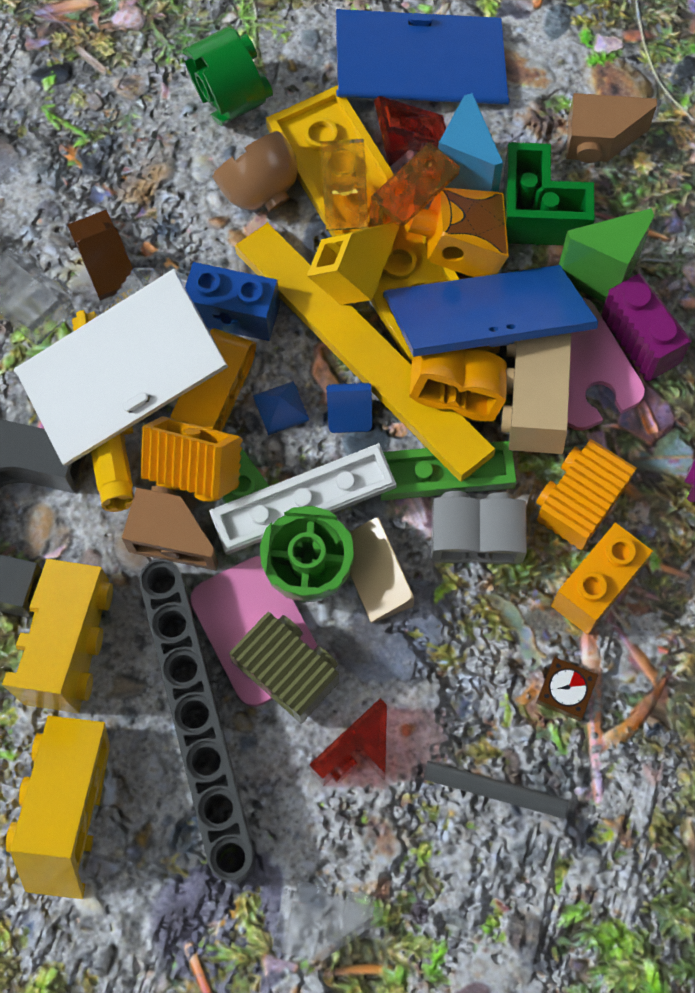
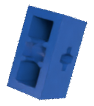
(234, 300)

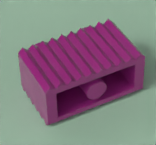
(645, 327)

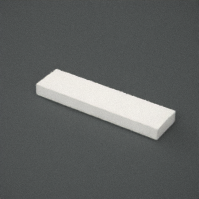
(325, 487)

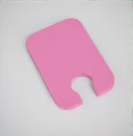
(599, 361)
(230, 607)

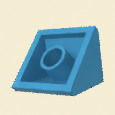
(472, 148)

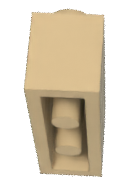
(539, 394)

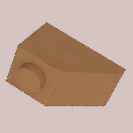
(606, 125)
(166, 529)

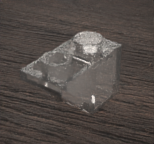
(320, 925)

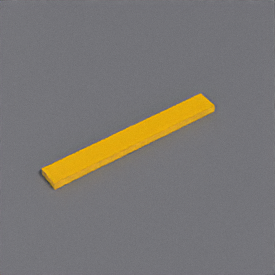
(364, 353)

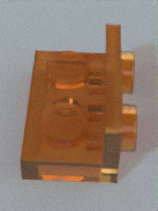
(412, 187)

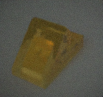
(344, 184)

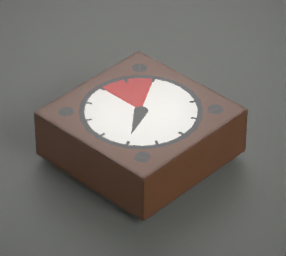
(567, 689)

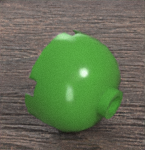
(307, 554)

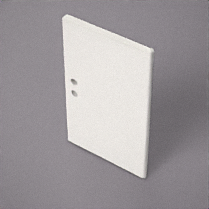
(112, 364)

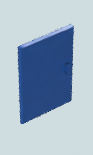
(429, 61)
(489, 310)

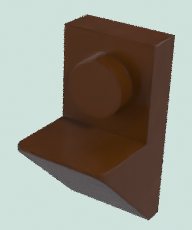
(101, 253)

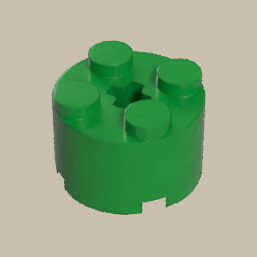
(226, 74)

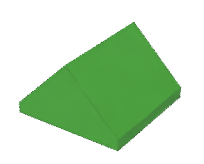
(605, 252)

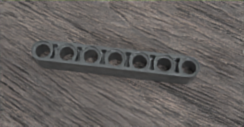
(199, 741)

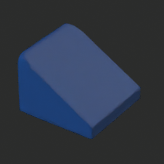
(349, 407)

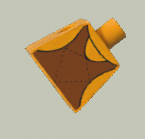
(464, 231)

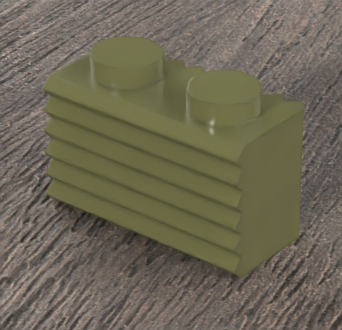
(286, 665)

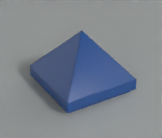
(281, 408)

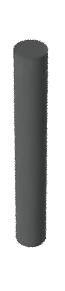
(496, 789)

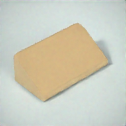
(378, 573)

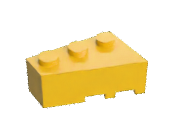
(61, 637)
(59, 806)

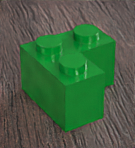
(535, 206)

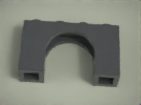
(30, 459)

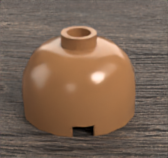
(260, 174)

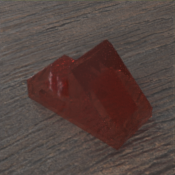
(407, 127)
(363, 737)

